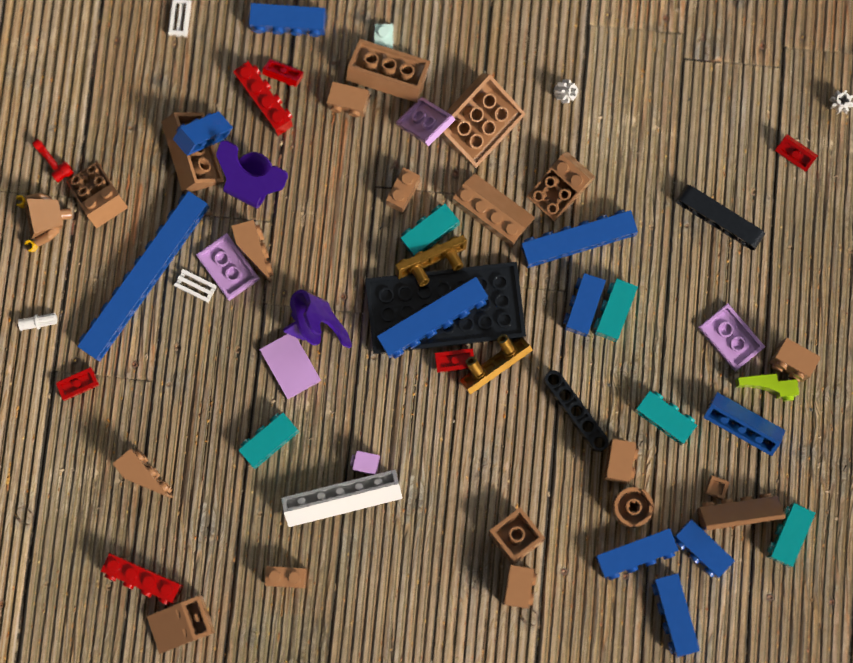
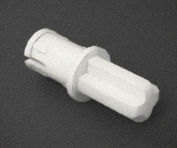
(37, 321)

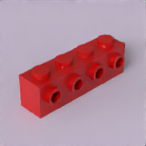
(264, 100)
(142, 578)

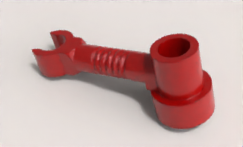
(61, 170)

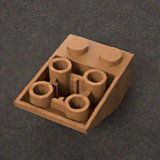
(560, 186)
(96, 194)
(248, 239)
(134, 468)
(181, 624)

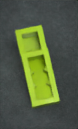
(782, 389)

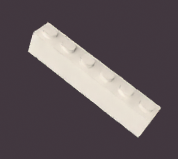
(341, 498)

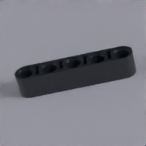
(720, 217)
(574, 401)

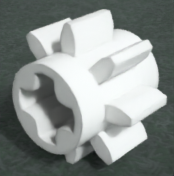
(565, 91)
(837, 101)

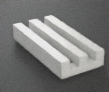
(178, 32)
(181, 279)

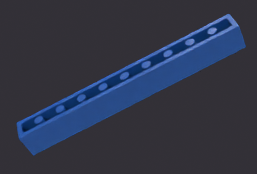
(143, 276)

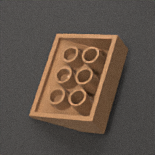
(482, 119)

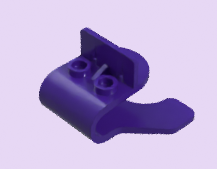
(250, 176)
(308, 314)

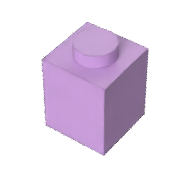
(365, 462)

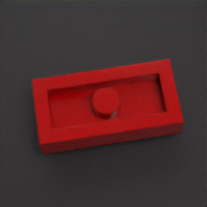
(282, 73)
(796, 152)
(453, 360)
(77, 384)

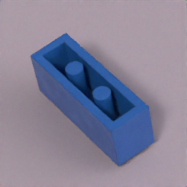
(202, 133)
(584, 304)
(703, 549)

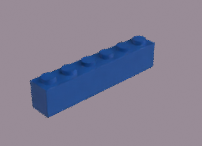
(578, 239)
(433, 317)

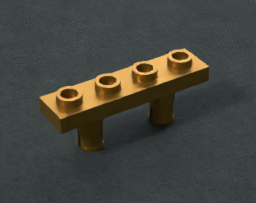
(437, 253)
(497, 364)

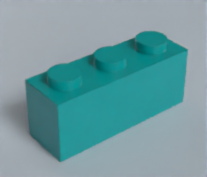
(429, 230)
(615, 310)
(666, 417)
(268, 440)
(790, 534)

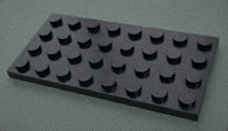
(397, 299)

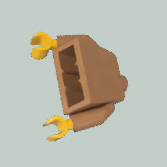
(43, 218)

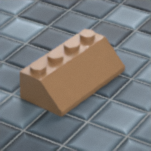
(387, 70)
(195, 170)
(493, 209)
(740, 513)

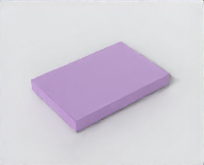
(425, 121)
(228, 266)
(731, 337)
(290, 365)

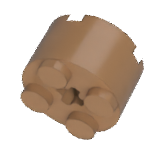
(634, 496)

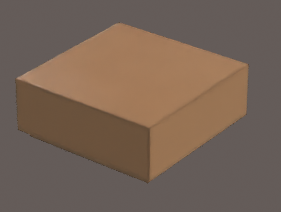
(717, 487)

